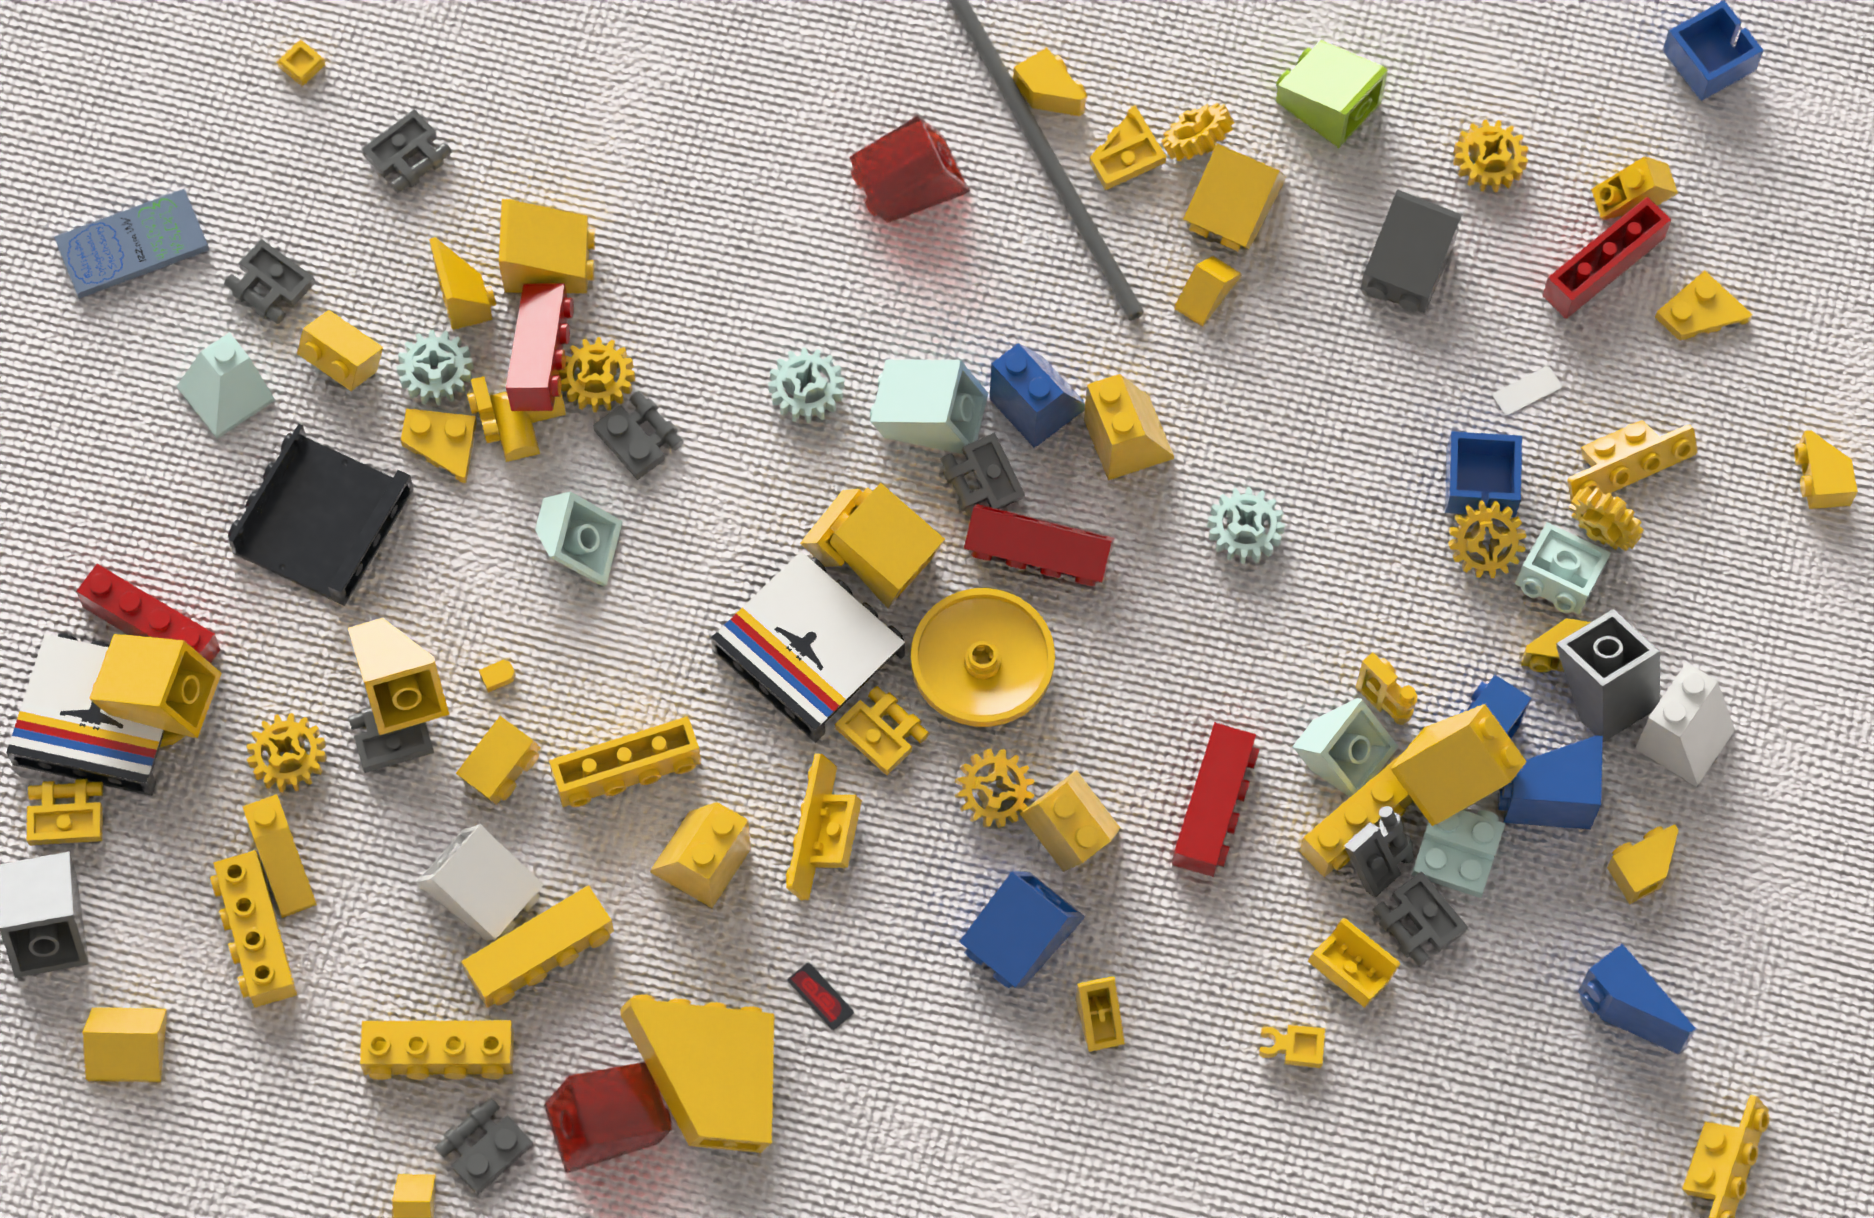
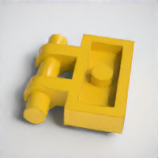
(1379, 686)
(874, 737)
(64, 822)

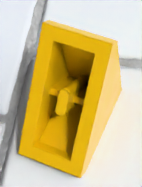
(1206, 289)
(1100, 1013)
(414, 1196)

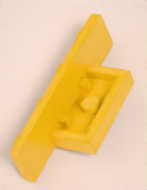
(1631, 456)
(824, 828)
(1725, 1159)

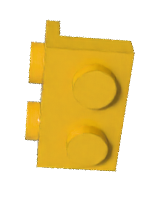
(1354, 962)

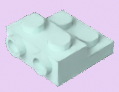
(1562, 569)
(1460, 851)

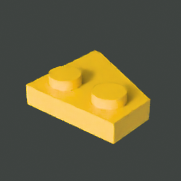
(1127, 151)
(1701, 308)
(441, 438)

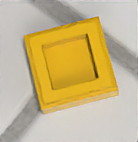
(301, 62)

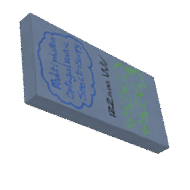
(131, 243)

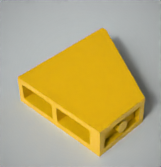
(709, 1068)

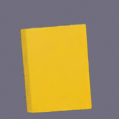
(124, 1044)

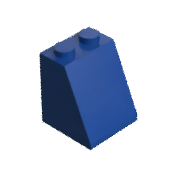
(1032, 394)
(1557, 788)
(1020, 929)

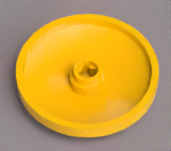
(982, 657)

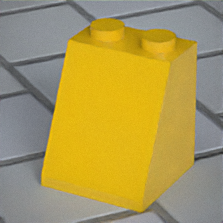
(1233, 198)
(544, 247)
(1124, 427)
(885, 542)
(397, 677)
(156, 683)
(1457, 763)
(1071, 822)
(705, 852)

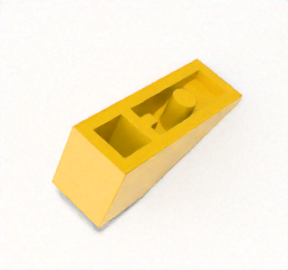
(279, 855)

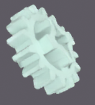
(418, 364)
(796, 374)
(1245, 539)

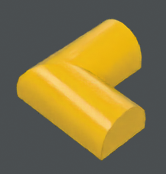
(516, 427)

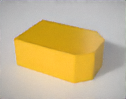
(497, 675)

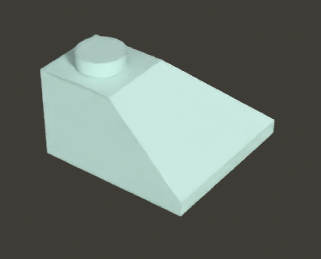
(224, 386)
(579, 535)
(1346, 746)

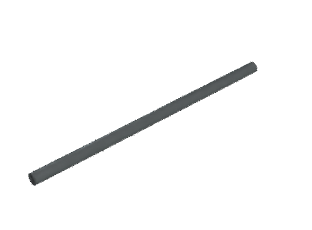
(1048, 159)

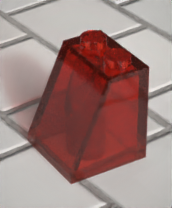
(907, 171)
(606, 1115)

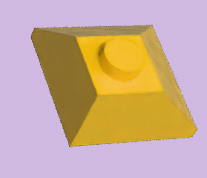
(462, 288)

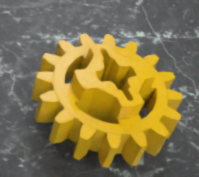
(1197, 131)
(1485, 143)
(596, 378)
(1606, 519)
(1501, 538)
(283, 737)
(998, 773)

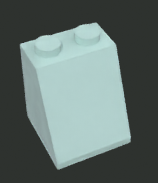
(929, 403)

